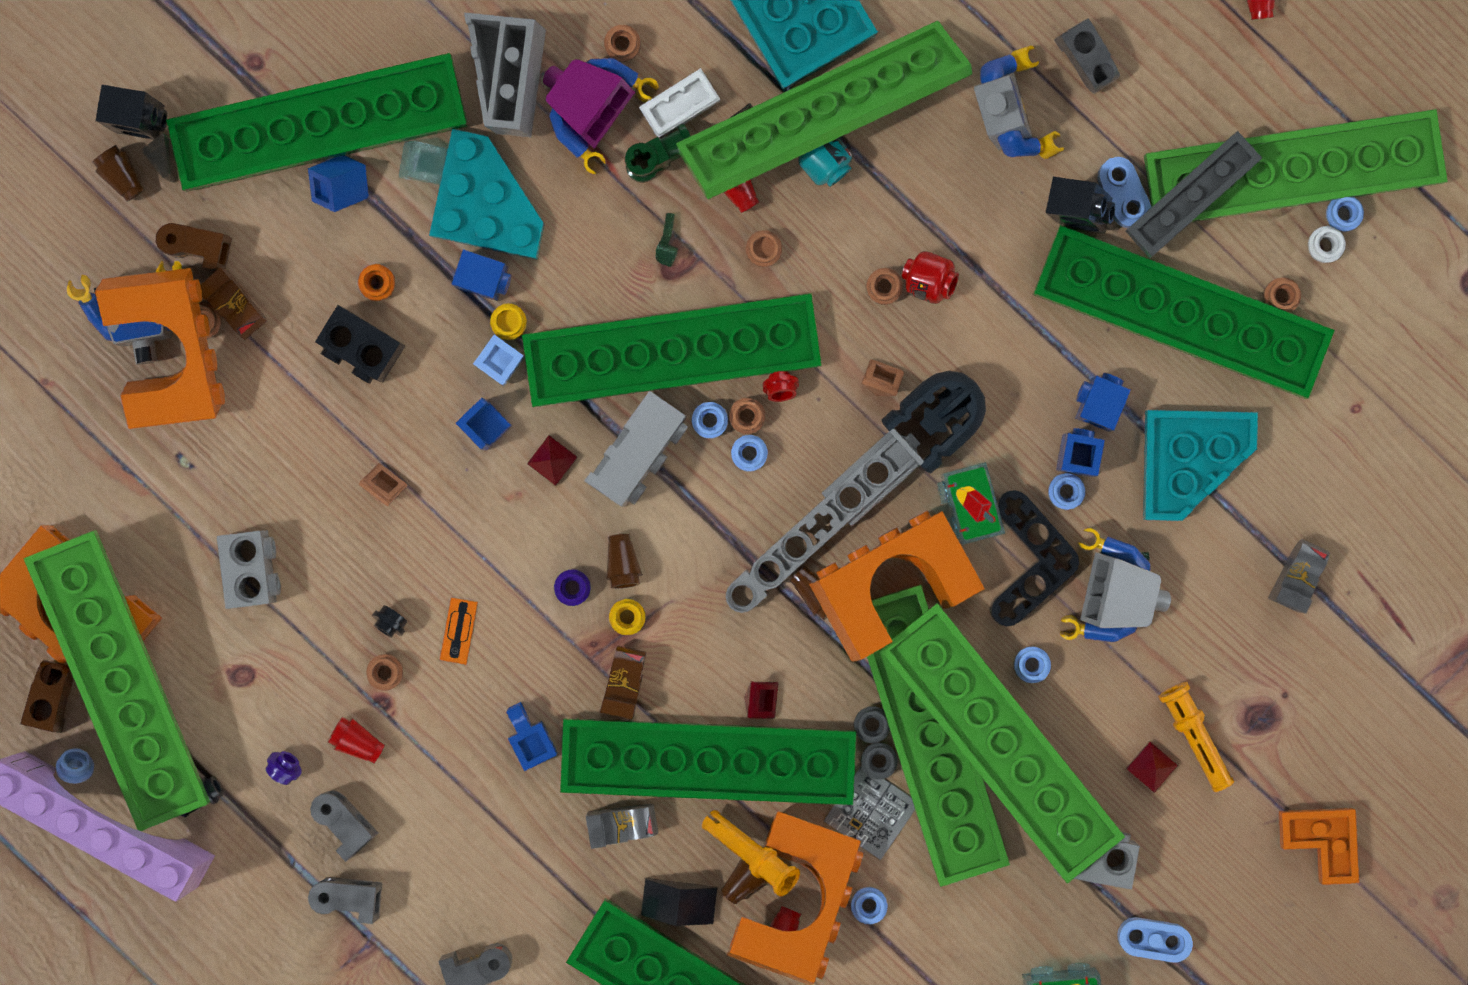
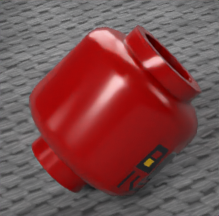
(930, 277)

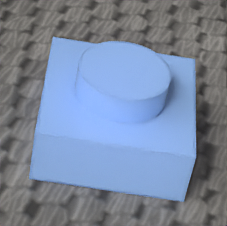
(499, 360)

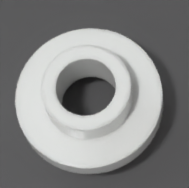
(1337, 244)

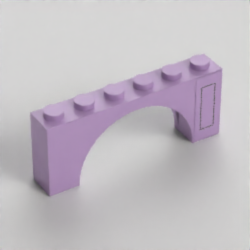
(160, 863)

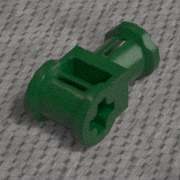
(657, 152)

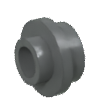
(871, 736)
(879, 772)

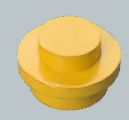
(508, 321)

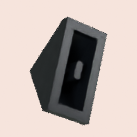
(679, 902)

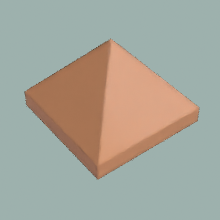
(882, 379)
(382, 485)

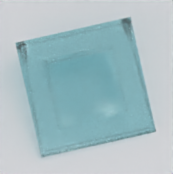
(422, 162)

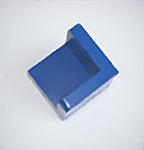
(338, 183)
(483, 424)

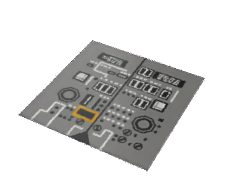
(875, 816)

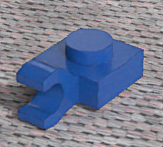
(530, 742)

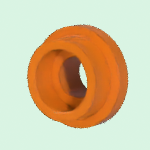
(366, 277)

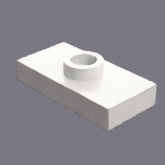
(679, 103)

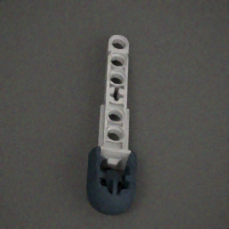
(899, 457)

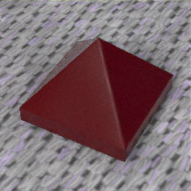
(552, 460)
(761, 700)
(1151, 766)

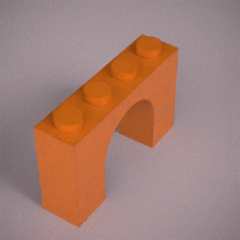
(172, 301)
(846, 589)
(23, 603)
(831, 861)

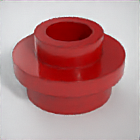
(780, 386)

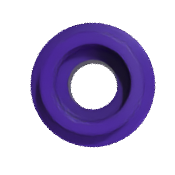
(560, 587)
(283, 767)

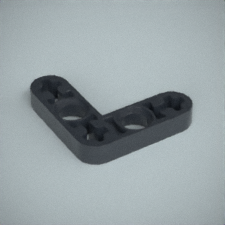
(1042, 567)

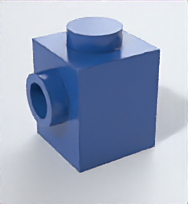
(1102, 401)
(1080, 453)

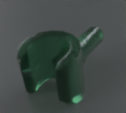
(665, 252)

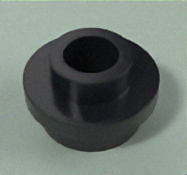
(389, 621)

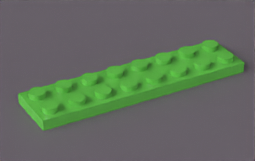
(823, 109)
(1316, 164)
(117, 680)
(1002, 743)
(940, 779)

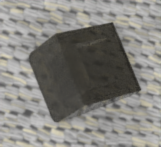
(162, 157)

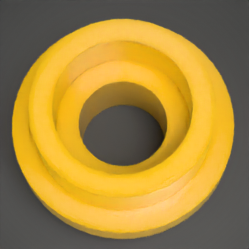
(615, 617)

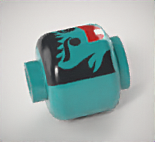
(827, 163)

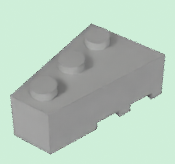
(507, 69)
(638, 450)

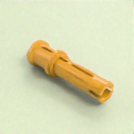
(1190, 722)
(761, 861)

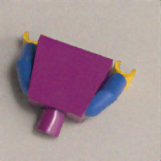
(589, 100)

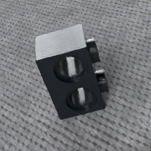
(130, 112)
(1080, 205)
(363, 337)

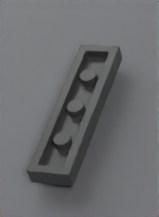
(1193, 194)

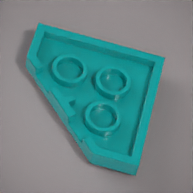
(804, 34)
(483, 202)
(1191, 456)

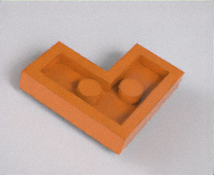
(1331, 833)

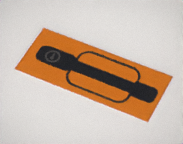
(458, 631)

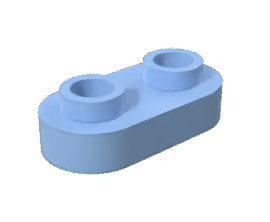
(1123, 191)
(1153, 940)

